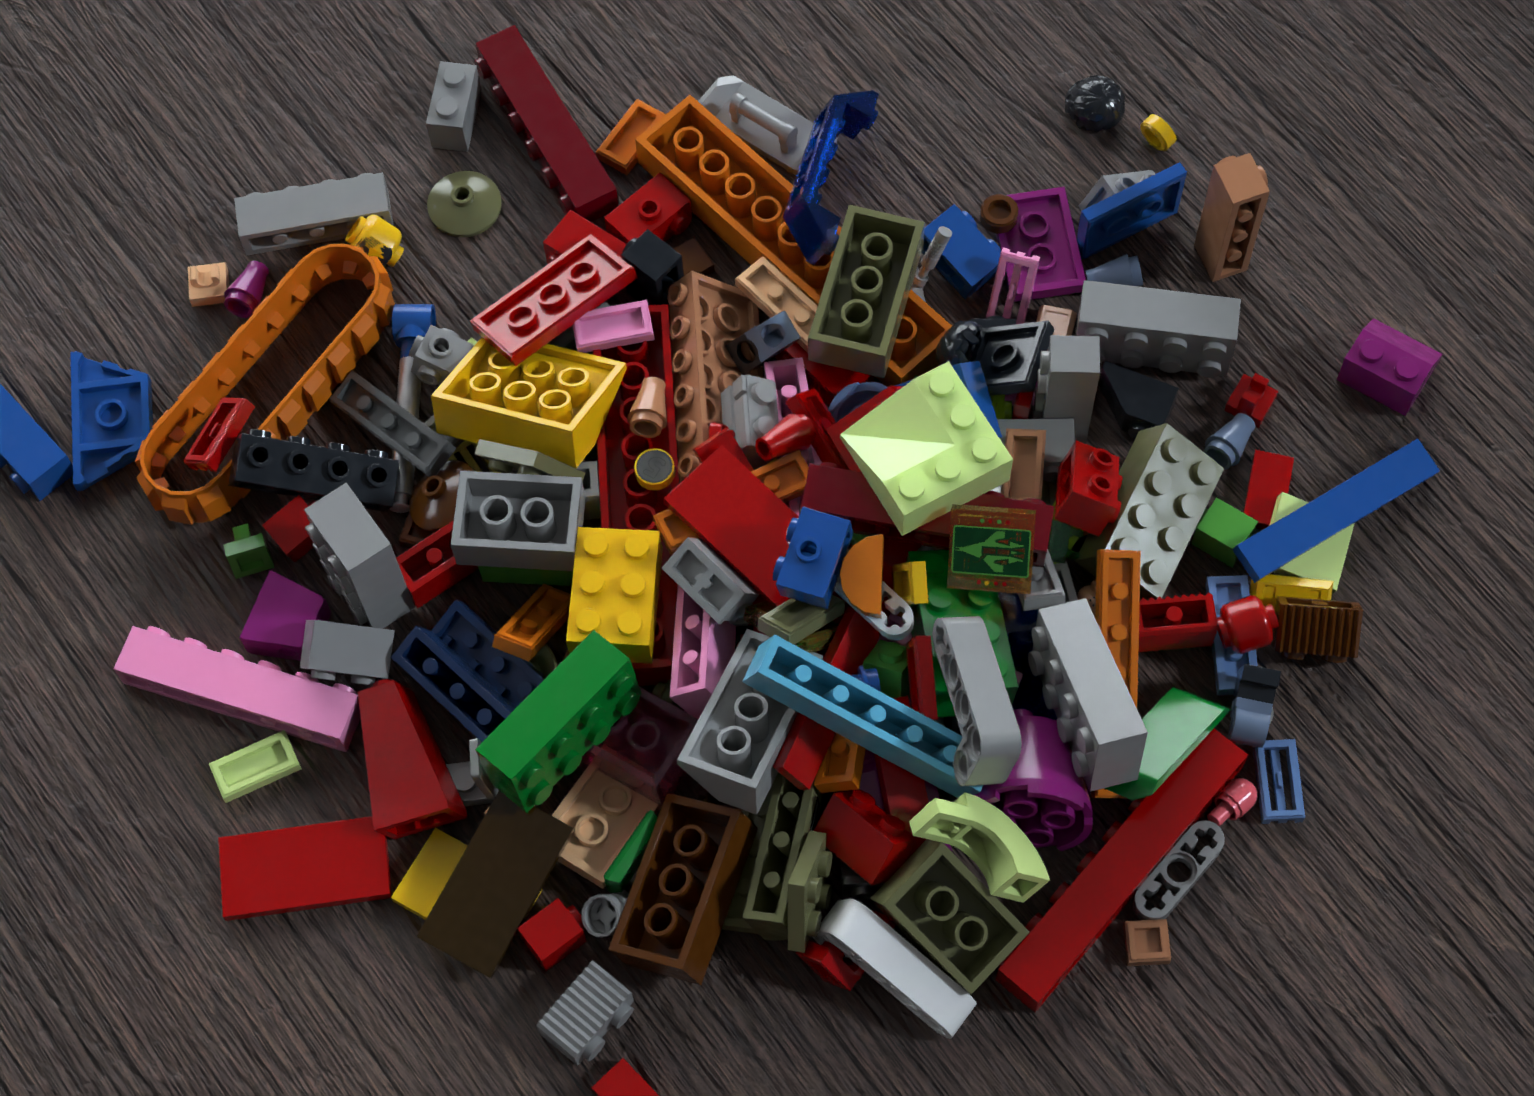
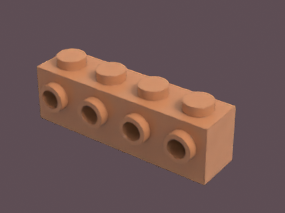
(1231, 216)

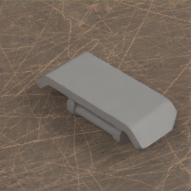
(759, 121)

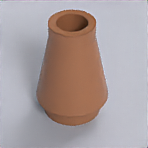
(649, 409)

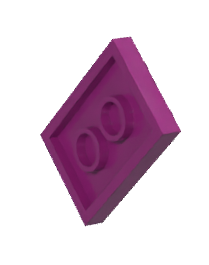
(1048, 232)

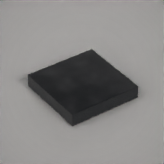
(1012, 356)

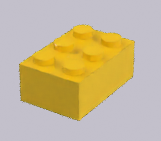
(616, 589)

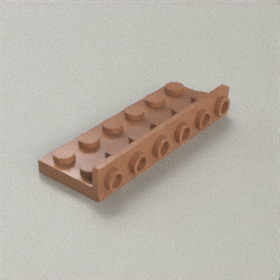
(702, 322)

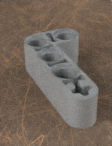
(979, 701)

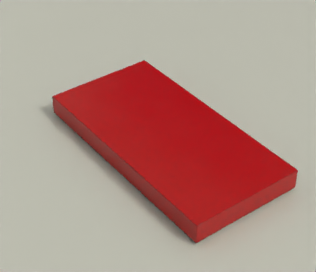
(553, 299)
(735, 519)
(303, 868)

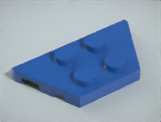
(108, 417)

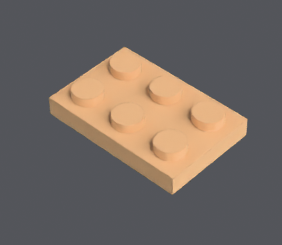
(603, 821)

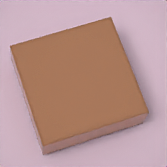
(1147, 942)

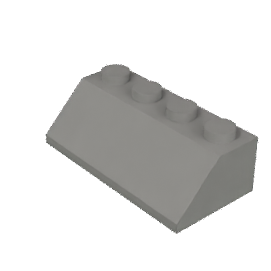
(738, 735)

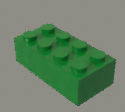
(951, 602)
(560, 722)

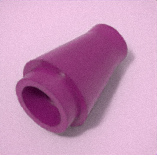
(247, 290)

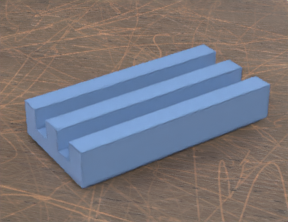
(1280, 814)

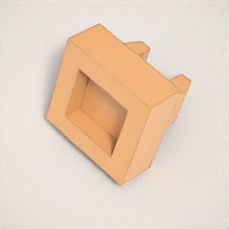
(207, 284)

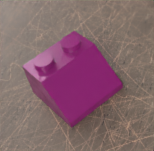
(1388, 366)

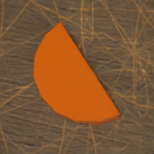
(863, 575)

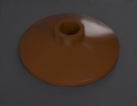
(435, 496)

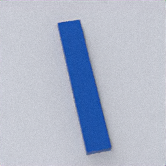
(1335, 510)

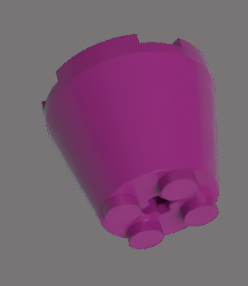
(1043, 789)

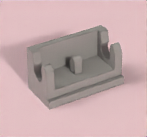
(709, 580)

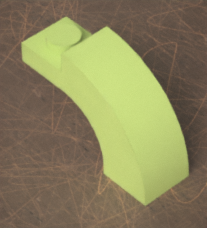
(989, 839)

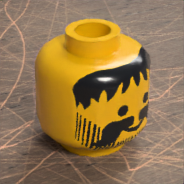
(376, 238)

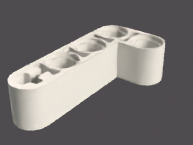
(896, 966)

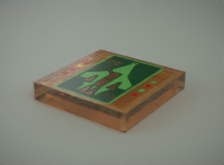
(991, 549)

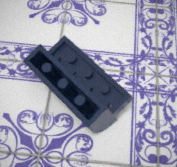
(465, 671)

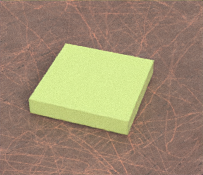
(1320, 562)

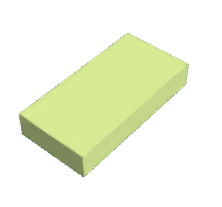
(255, 766)

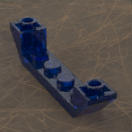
(807, 220)

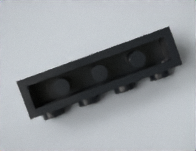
(310, 470)

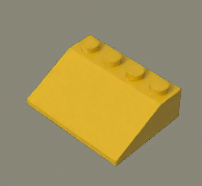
(543, 404)

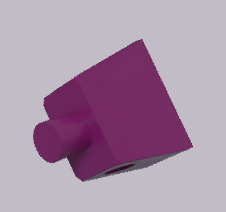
(280, 618)

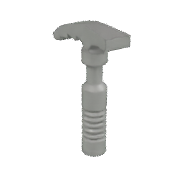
(930, 260)

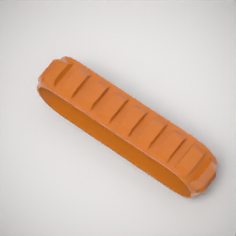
(240, 354)

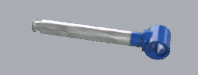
(407, 324)

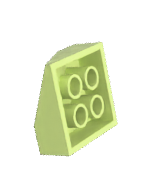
(928, 449)

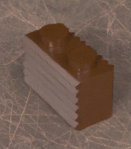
(1317, 628)

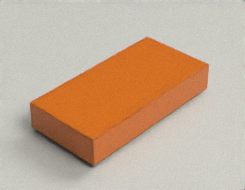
(620, 146)

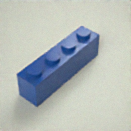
(29, 451)

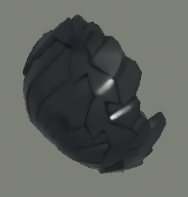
(1095, 103)
(957, 342)

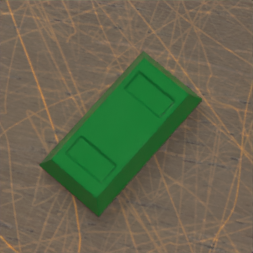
(630, 856)

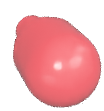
(1233, 801)

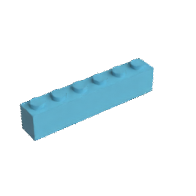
(857, 712)

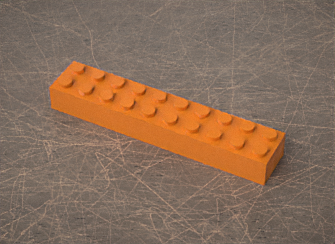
(745, 207)

